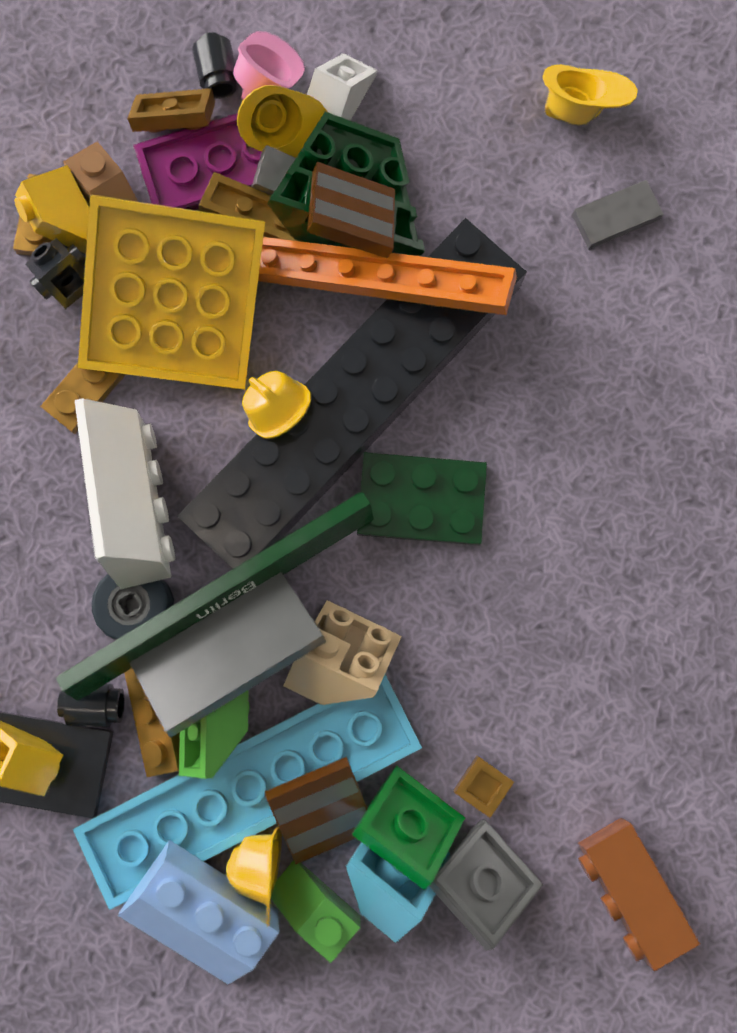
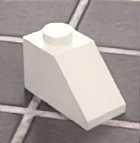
(341, 85)

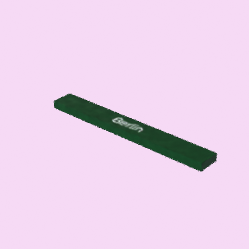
(278, 558)

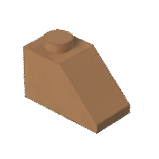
(99, 174)

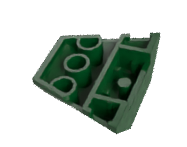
(355, 151)

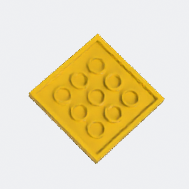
(169, 292)

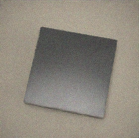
(485, 884)

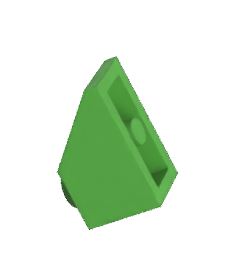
(213, 738)
(315, 910)

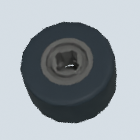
(110, 604)

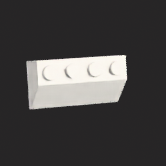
(124, 493)

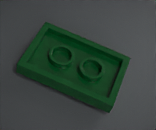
(424, 498)

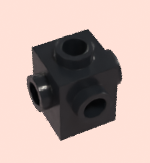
(58, 272)

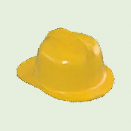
(582, 94)
(278, 118)
(275, 403)
(255, 867)

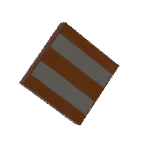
(351, 210)
(317, 809)

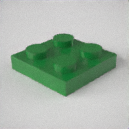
(409, 827)

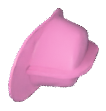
(266, 61)

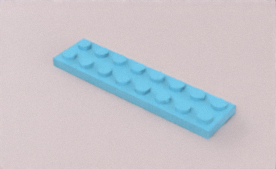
(232, 805)

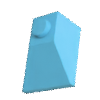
(386, 894)

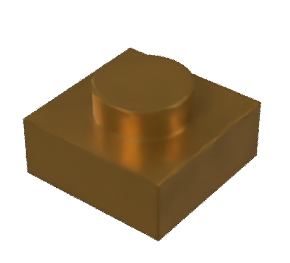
(483, 786)

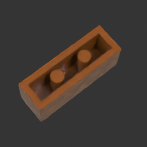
(636, 895)

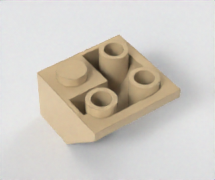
(348, 662)

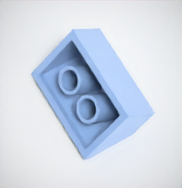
(200, 915)

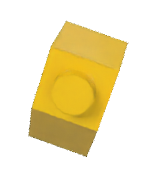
(55, 207)
(26, 761)

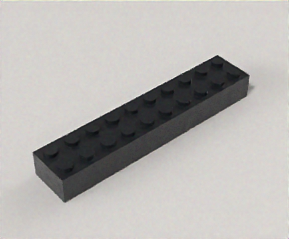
(351, 405)

